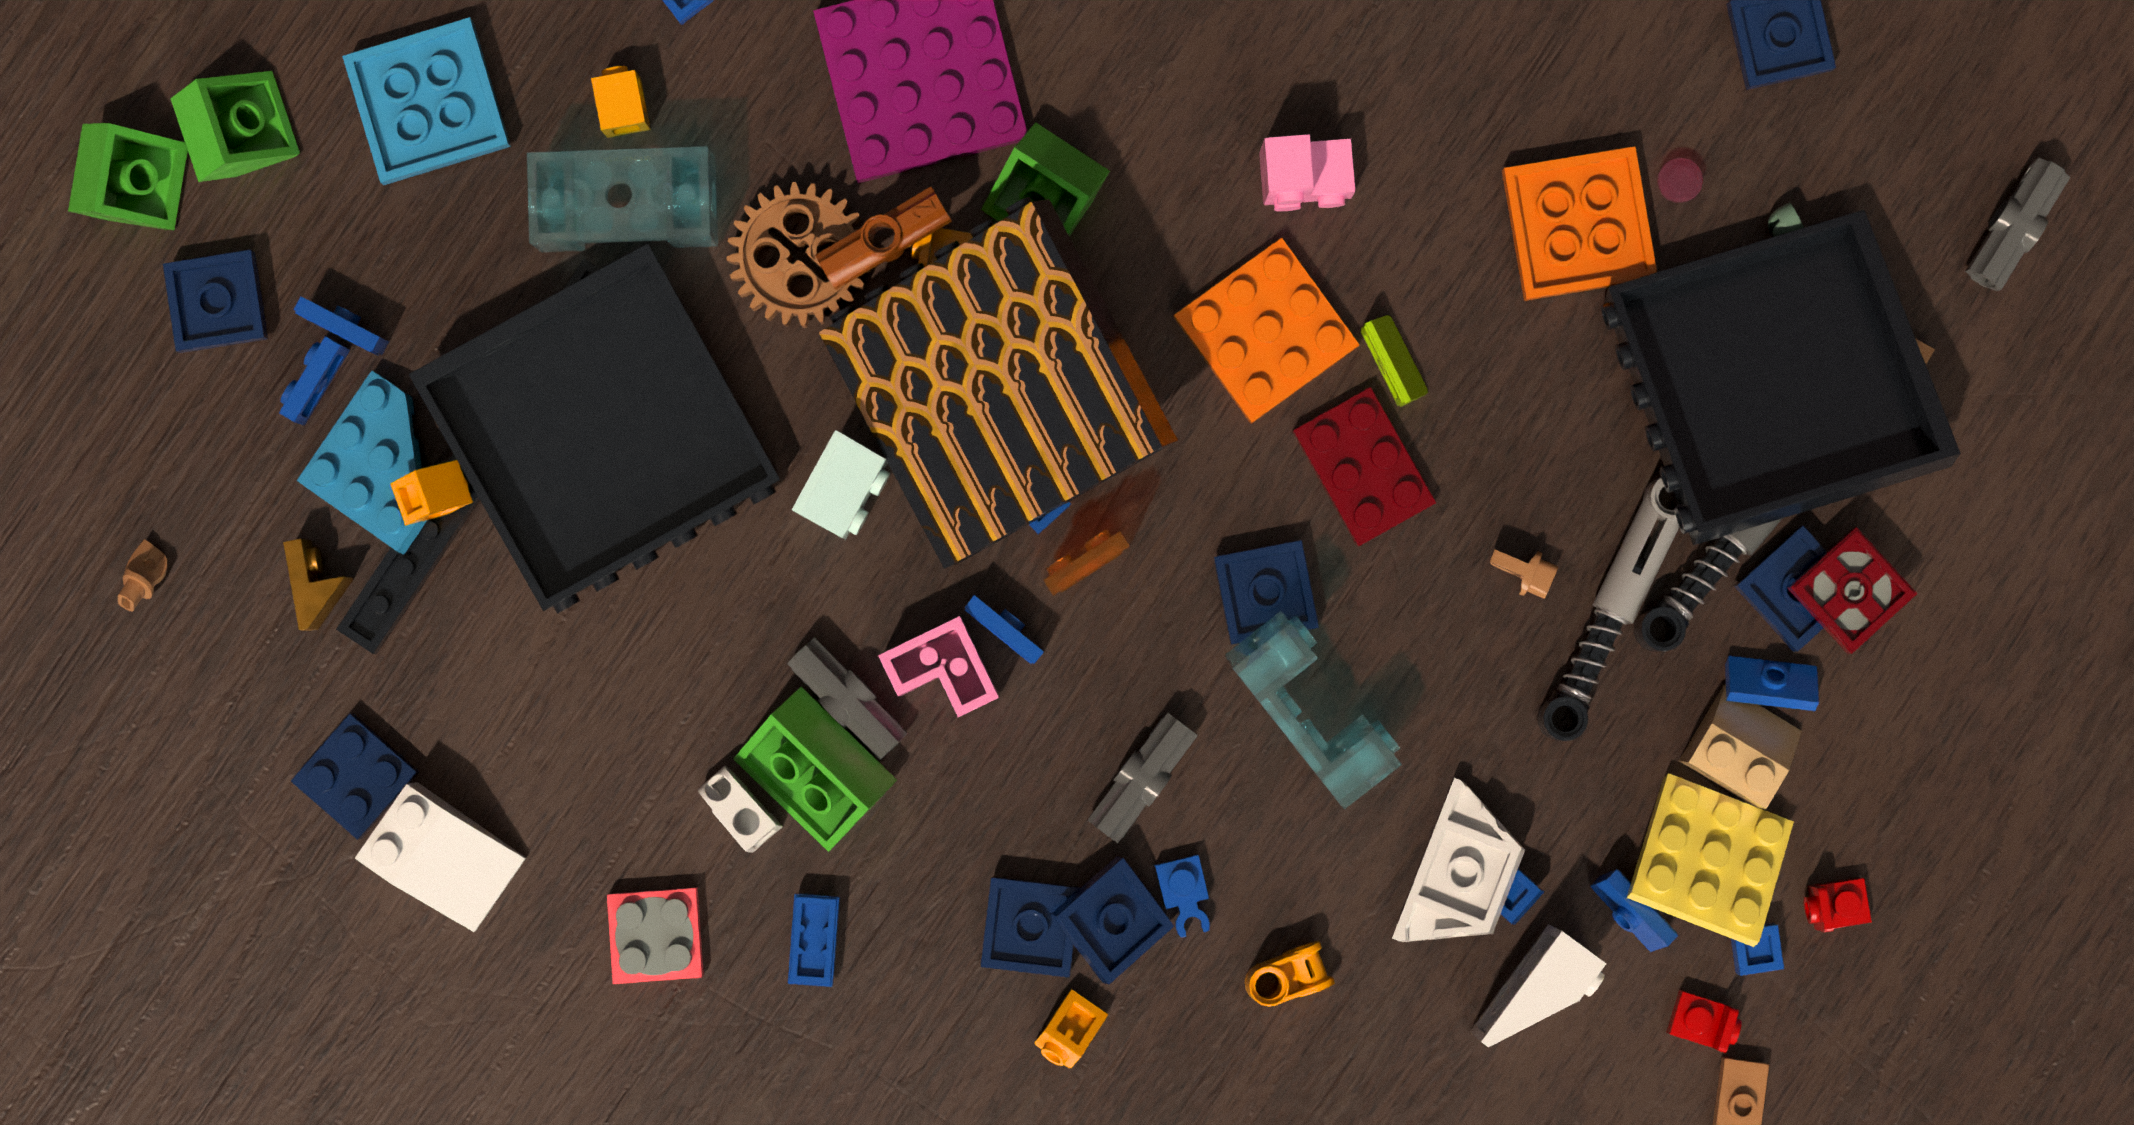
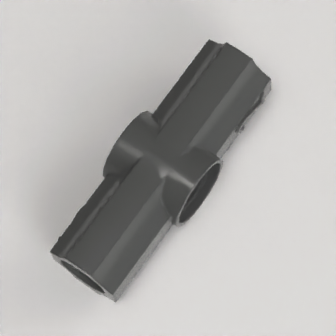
(2017, 224)
(847, 698)
(1142, 777)

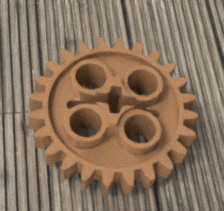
(772, 284)

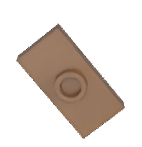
(1740, 1092)

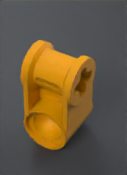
(1291, 975)

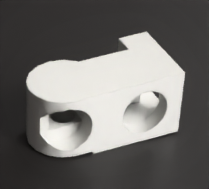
(739, 810)

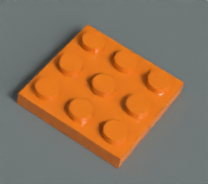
(1579, 223)
(1266, 330)

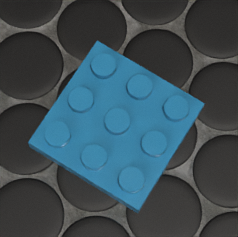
(426, 101)

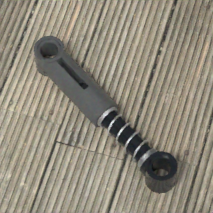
(1679, 606)

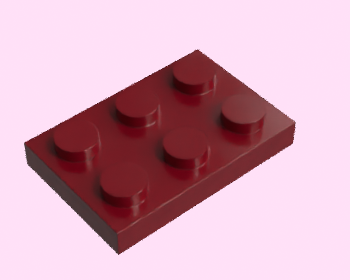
(1363, 467)

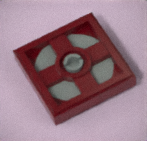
(1852, 590)

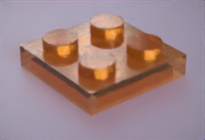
(1100, 551)

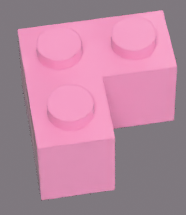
(1306, 172)
(942, 654)

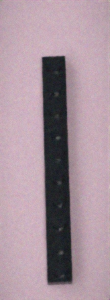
(403, 575)

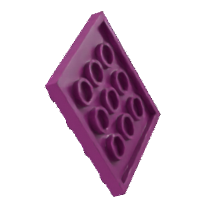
(919, 81)

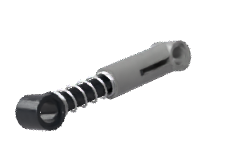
(1616, 605)

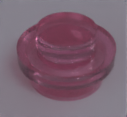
(1680, 180)

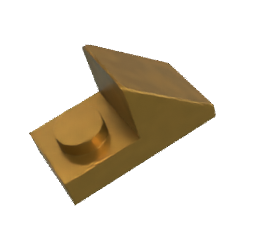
(311, 597)

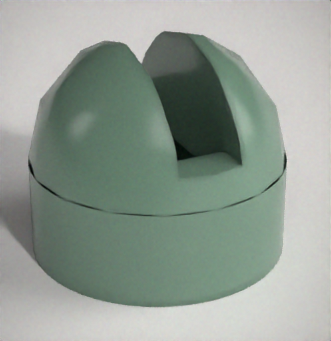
(1784, 220)

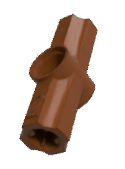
(856, 252)

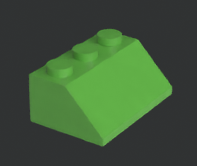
(814, 768)

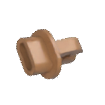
(142, 573)
(1535, 576)

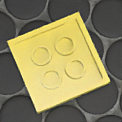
(1710, 860)

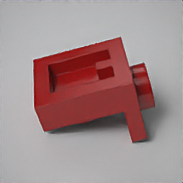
(1837, 904)
(1704, 1021)

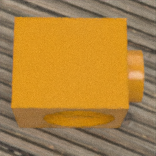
(620, 102)
(431, 492)

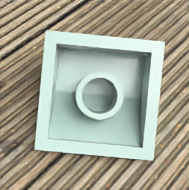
(842, 486)

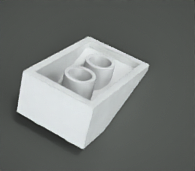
(440, 856)
(1545, 981)

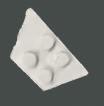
(1462, 873)

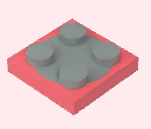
(655, 935)

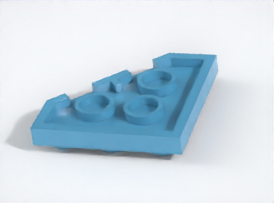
(363, 455)

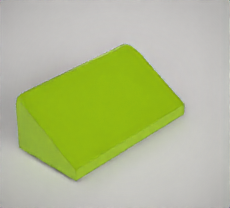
(1393, 360)

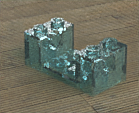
(669, 199)
(1347, 762)

